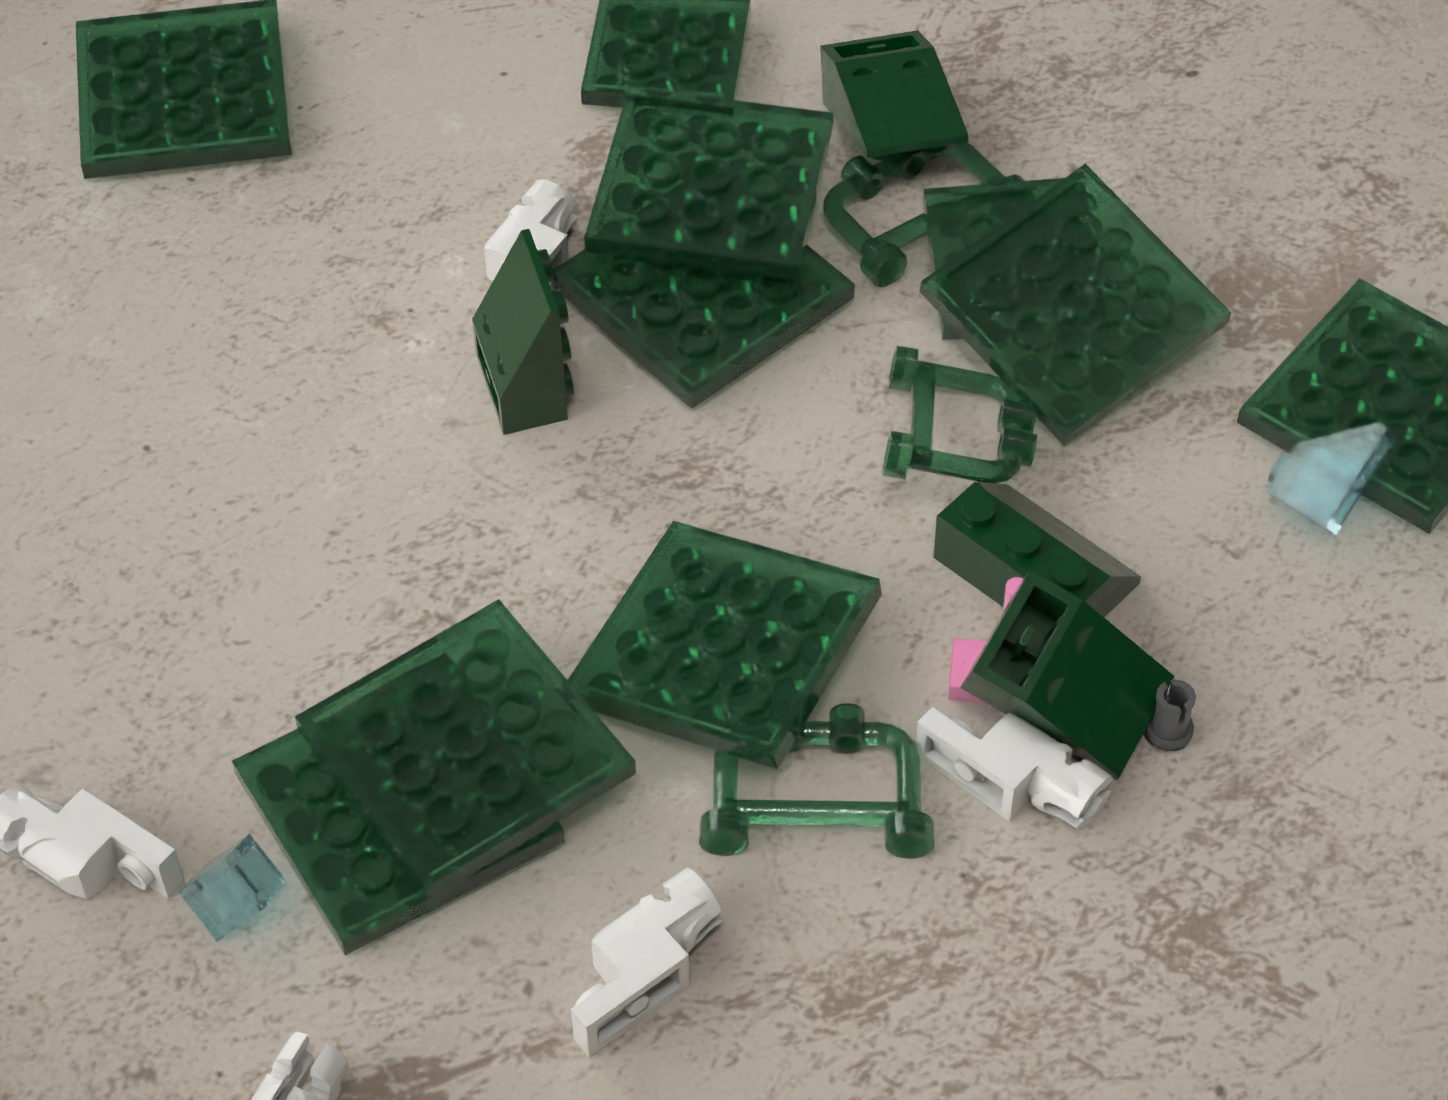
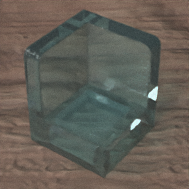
(233, 887)

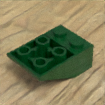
(891, 95)
(523, 341)
(1068, 674)

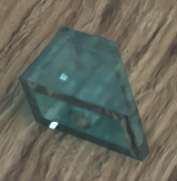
(1330, 473)

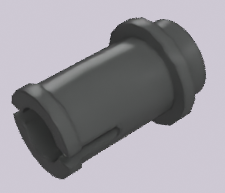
(1172, 721)

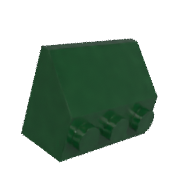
(1002, 535)

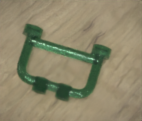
(881, 256)
(916, 451)
(907, 829)

